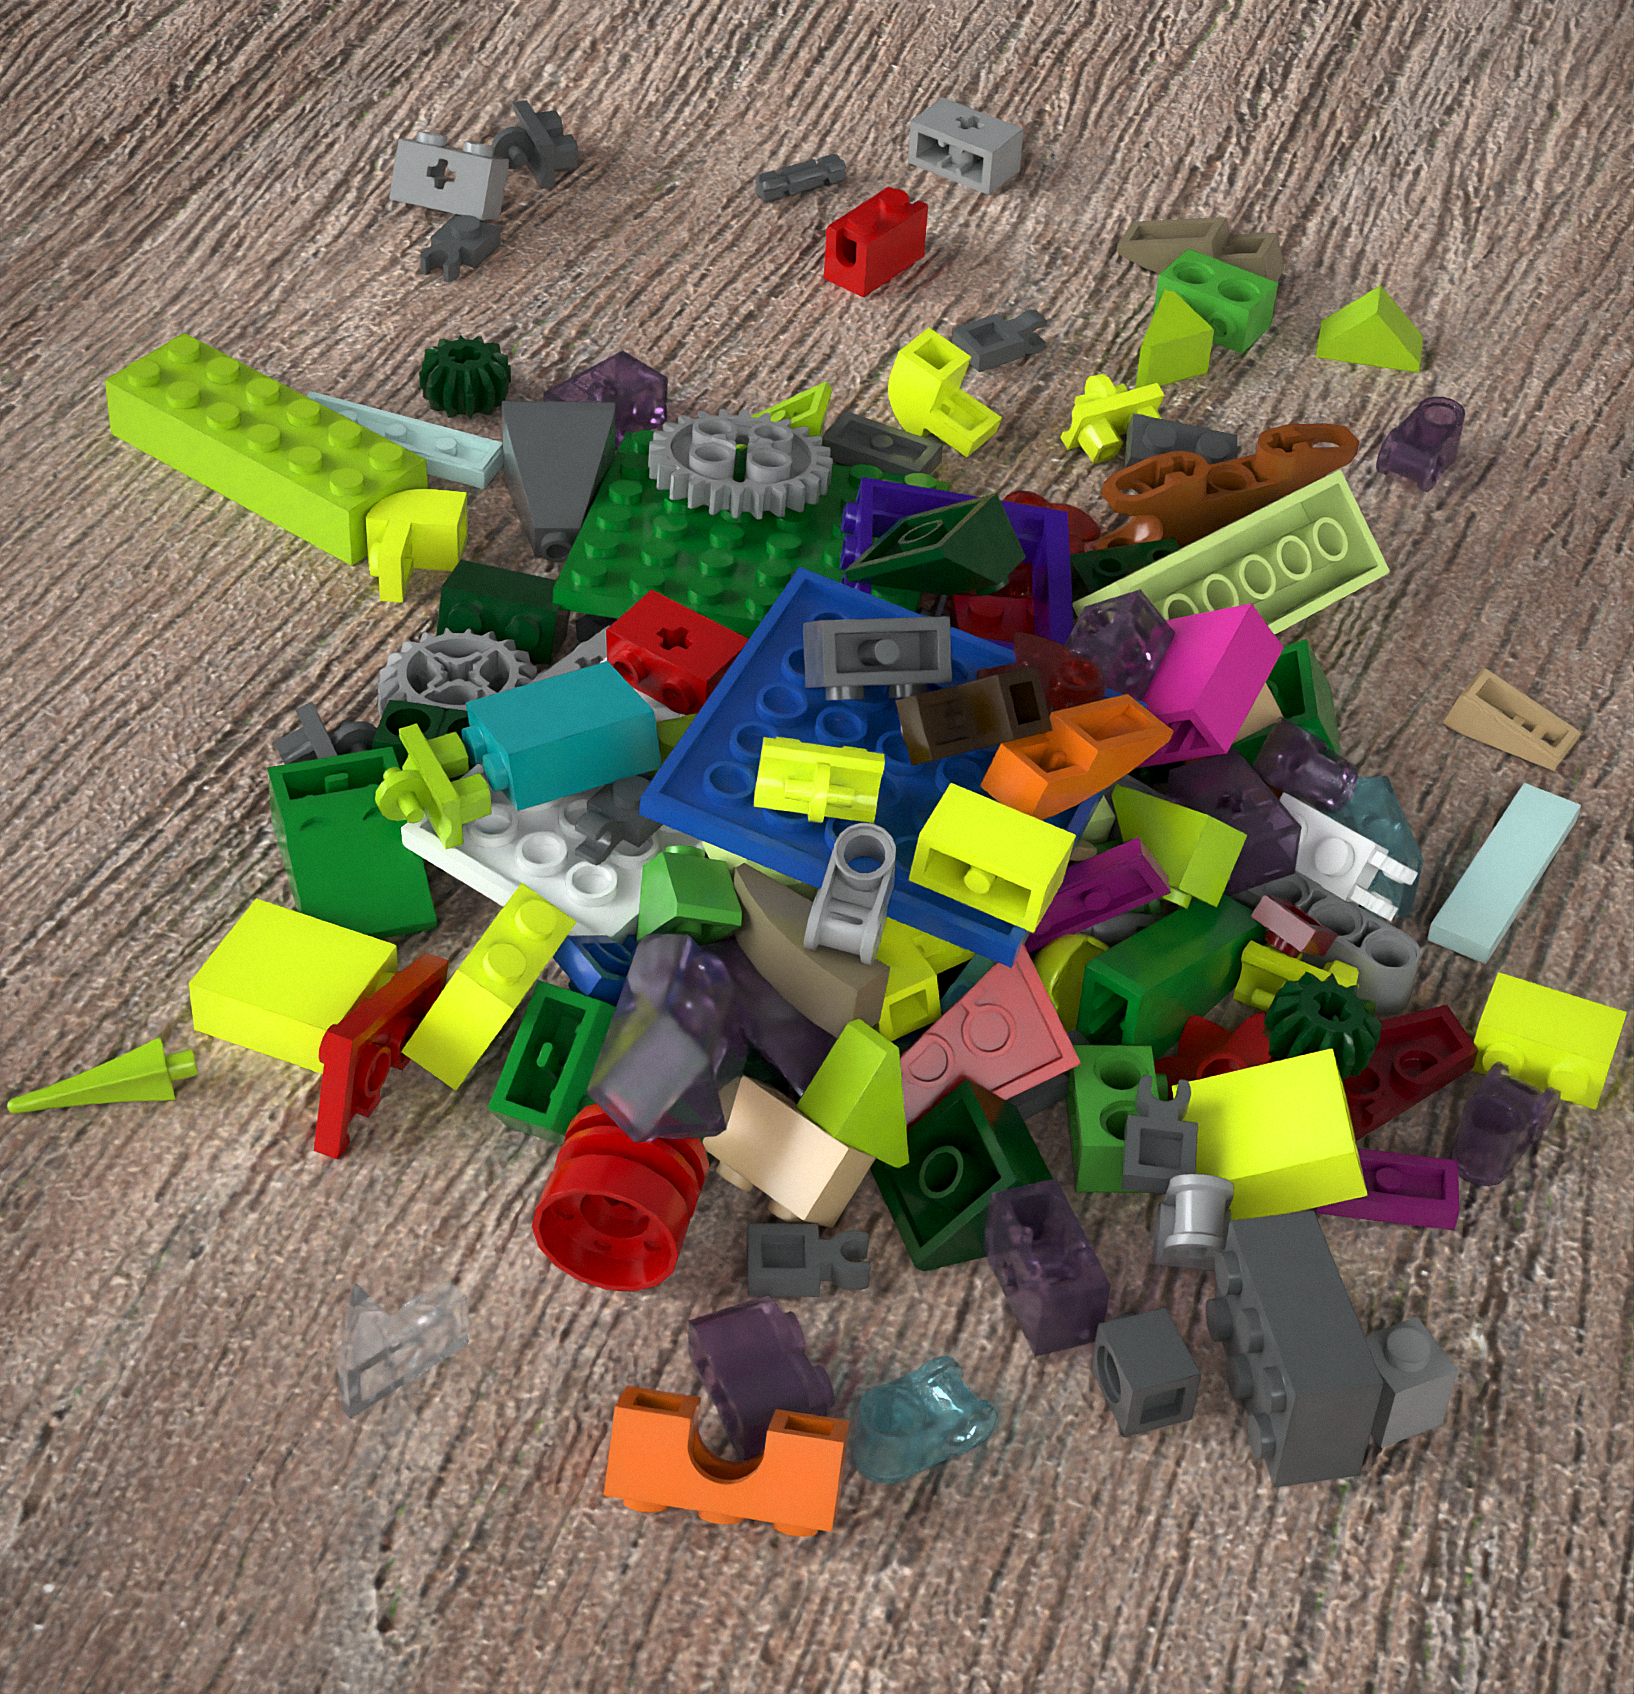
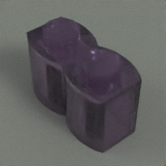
(754, 1364)

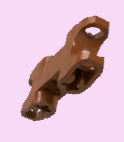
(1191, 499)

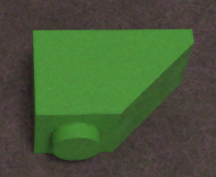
(687, 896)

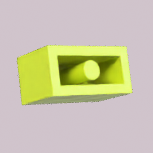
(991, 857)
(1548, 1038)

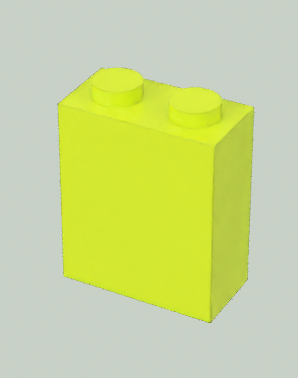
(286, 981)
(488, 986)
(1278, 1135)

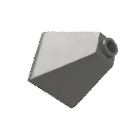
(556, 467)

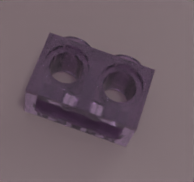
(1124, 640)

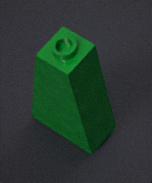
(1165, 974)

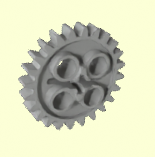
(699, 460)

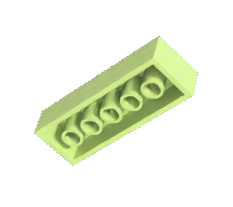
(1279, 558)

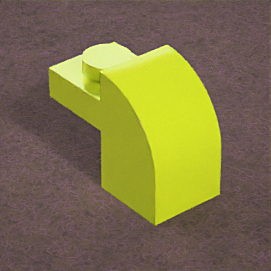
(929, 397)
(415, 532)
(912, 982)

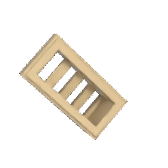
(1510, 721)

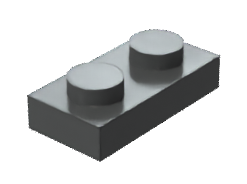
(1156, 436)
(869, 442)

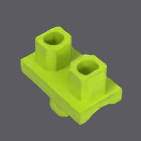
(426, 788)

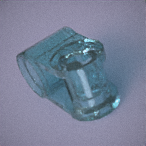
(919, 1422)

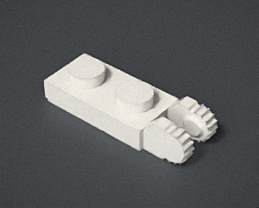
(1343, 859)

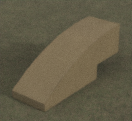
(1161, 242)
(821, 983)

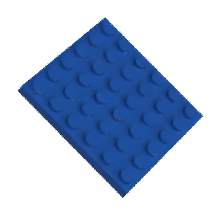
(714, 767)

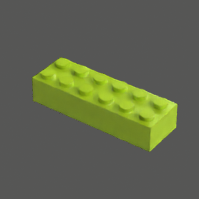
(260, 443)

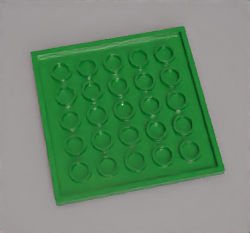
(701, 560)

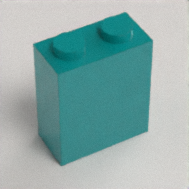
(562, 735)

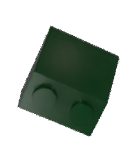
(956, 1159)

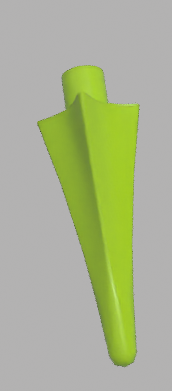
(135, 1076)

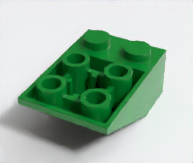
(342, 851)
(552, 1062)

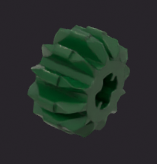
(465, 376)
(1322, 1016)

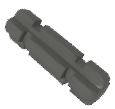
(800, 178)

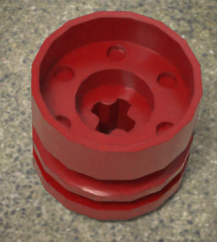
(618, 1205)

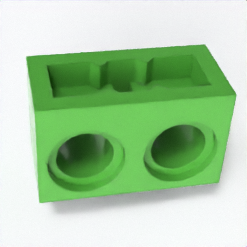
(1225, 296)
(1097, 1110)

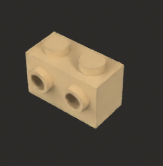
(786, 1157)

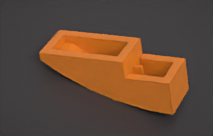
(1075, 760)

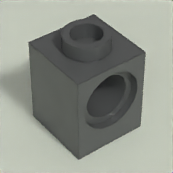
(1145, 1371)

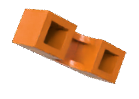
(664, 1463)

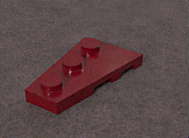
(1410, 1062)

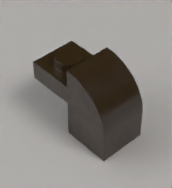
(973, 715)

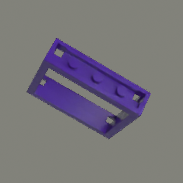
(1039, 530)

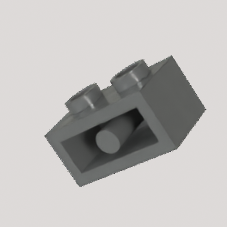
(877, 652)

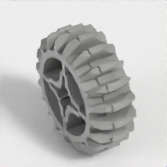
(453, 670)

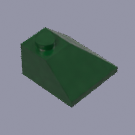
(944, 551)

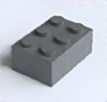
(1293, 1349)

